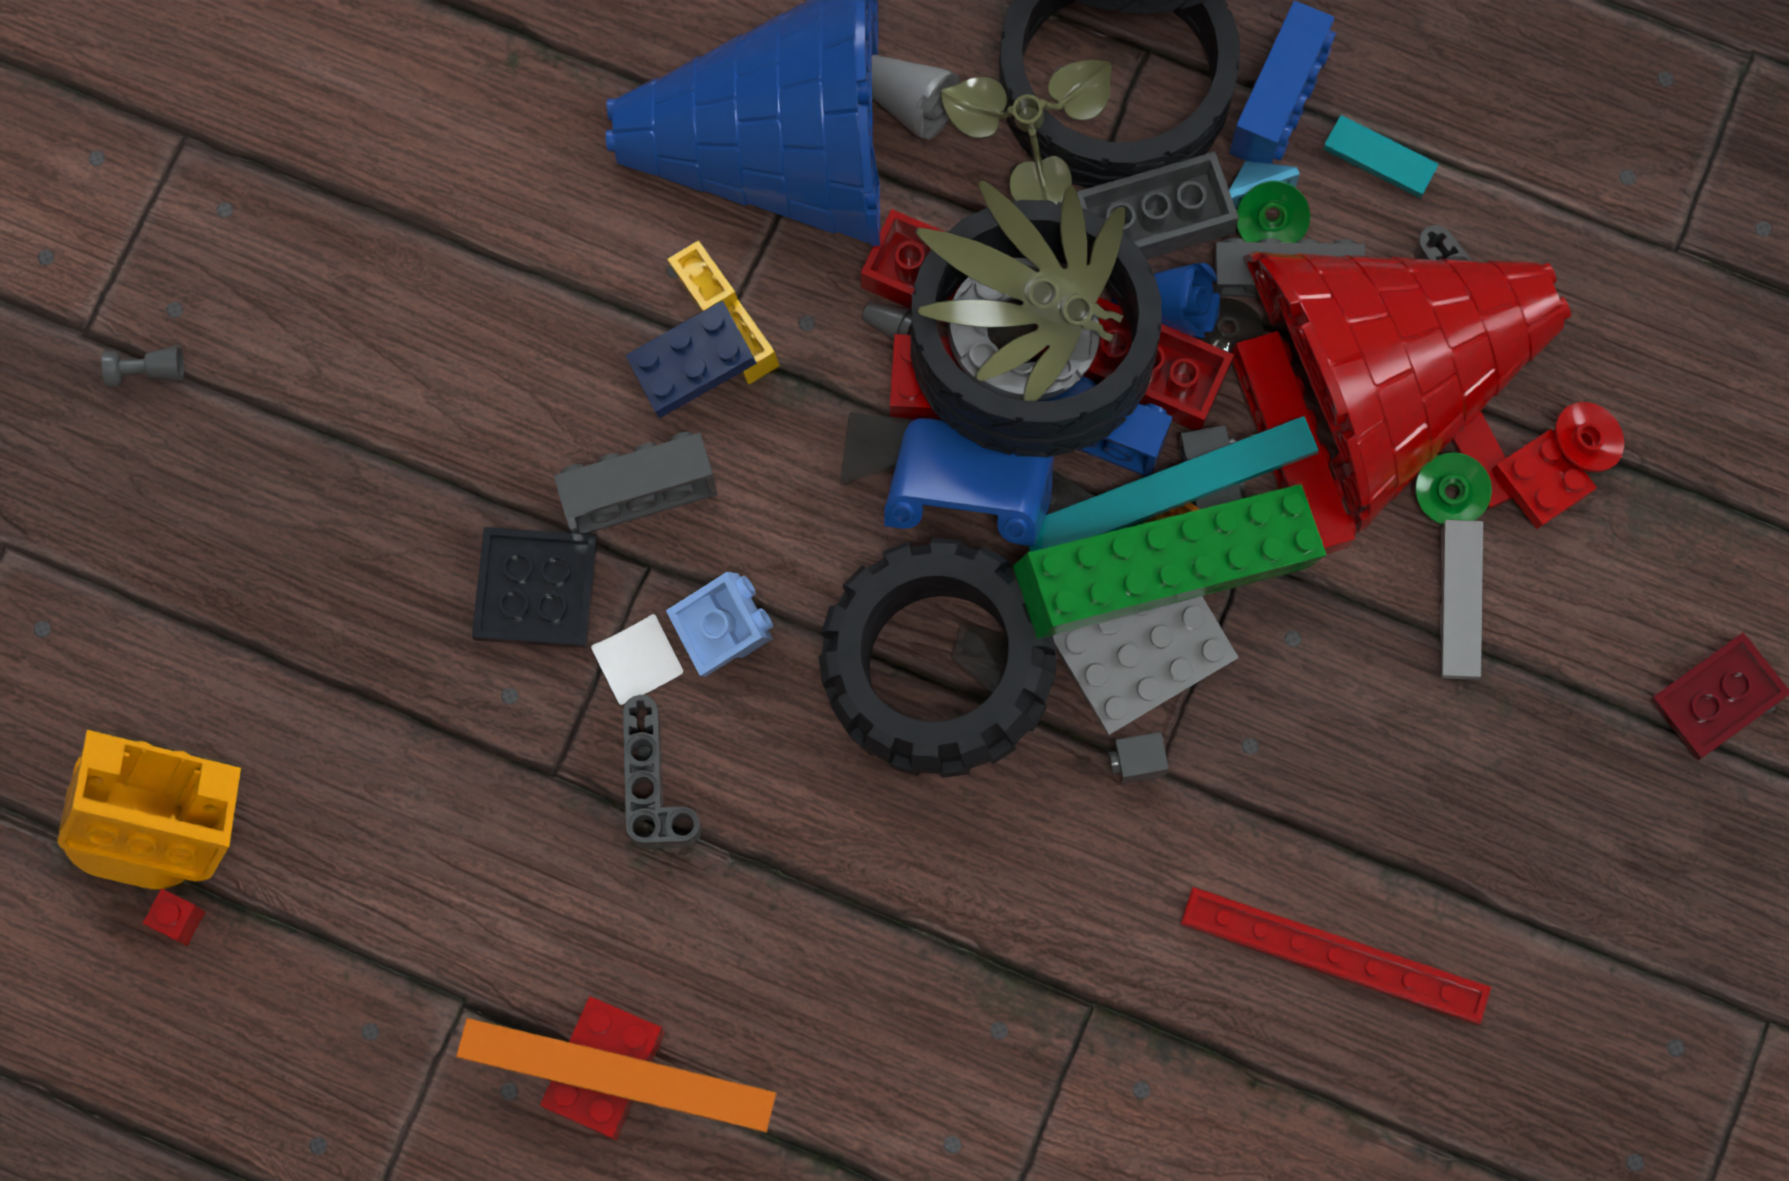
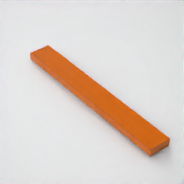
(616, 1075)

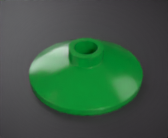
(1287, 226)
(1454, 471)

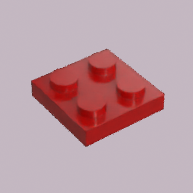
(1543, 479)

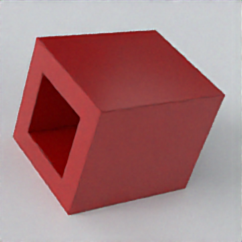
(174, 917)

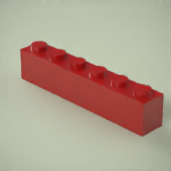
(1275, 399)

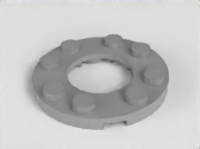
(973, 348)

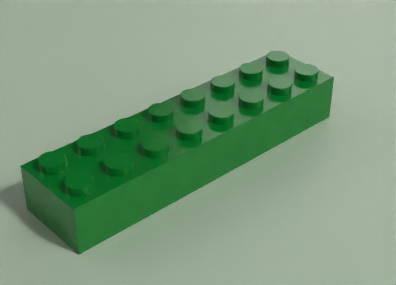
(1168, 561)

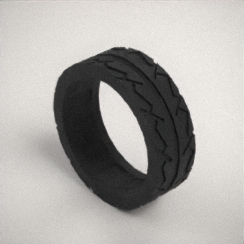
(1100, 161)
(1036, 426)

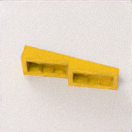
(708, 287)

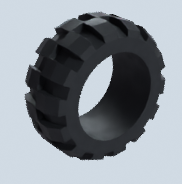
(878, 594)

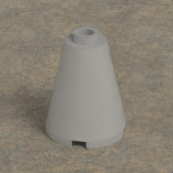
(912, 93)

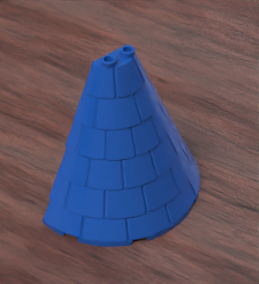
(769, 119)

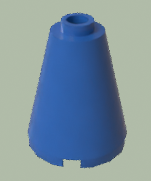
(1188, 299)

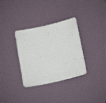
(637, 659)

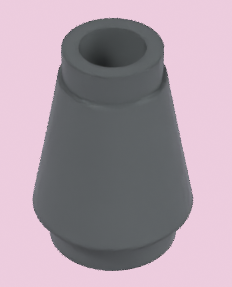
(888, 318)

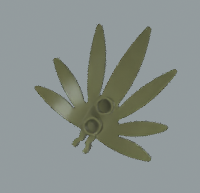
(1052, 298)

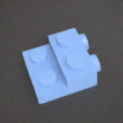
(720, 622)

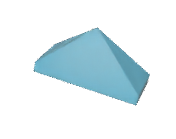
(1255, 173)

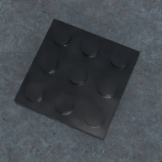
(535, 587)

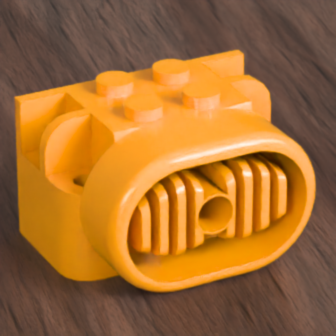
(147, 813)

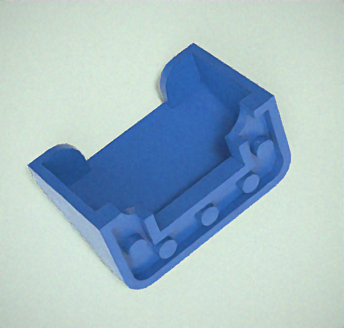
(954, 473)

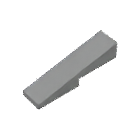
(1461, 599)

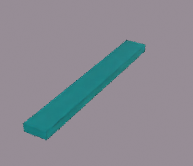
(1179, 484)

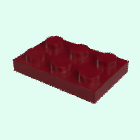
(1720, 696)

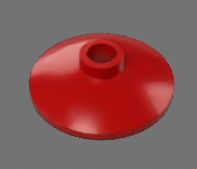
(1597, 428)

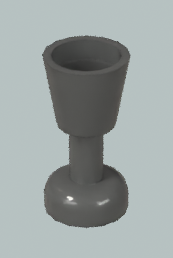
(158, 364)

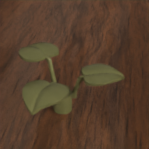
(980, 102)

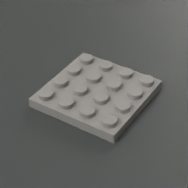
(1143, 658)

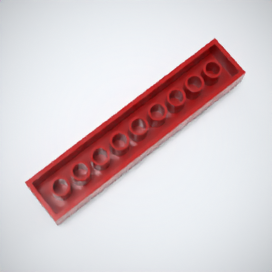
(1185, 368)

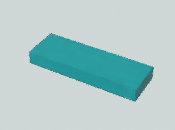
(1380, 156)

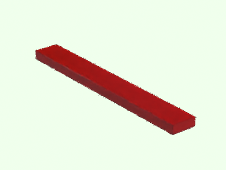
(1336, 956)

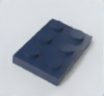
(691, 359)

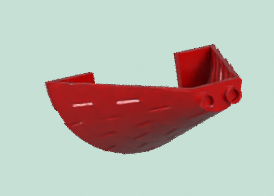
(1404, 351)

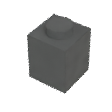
(1139, 758)

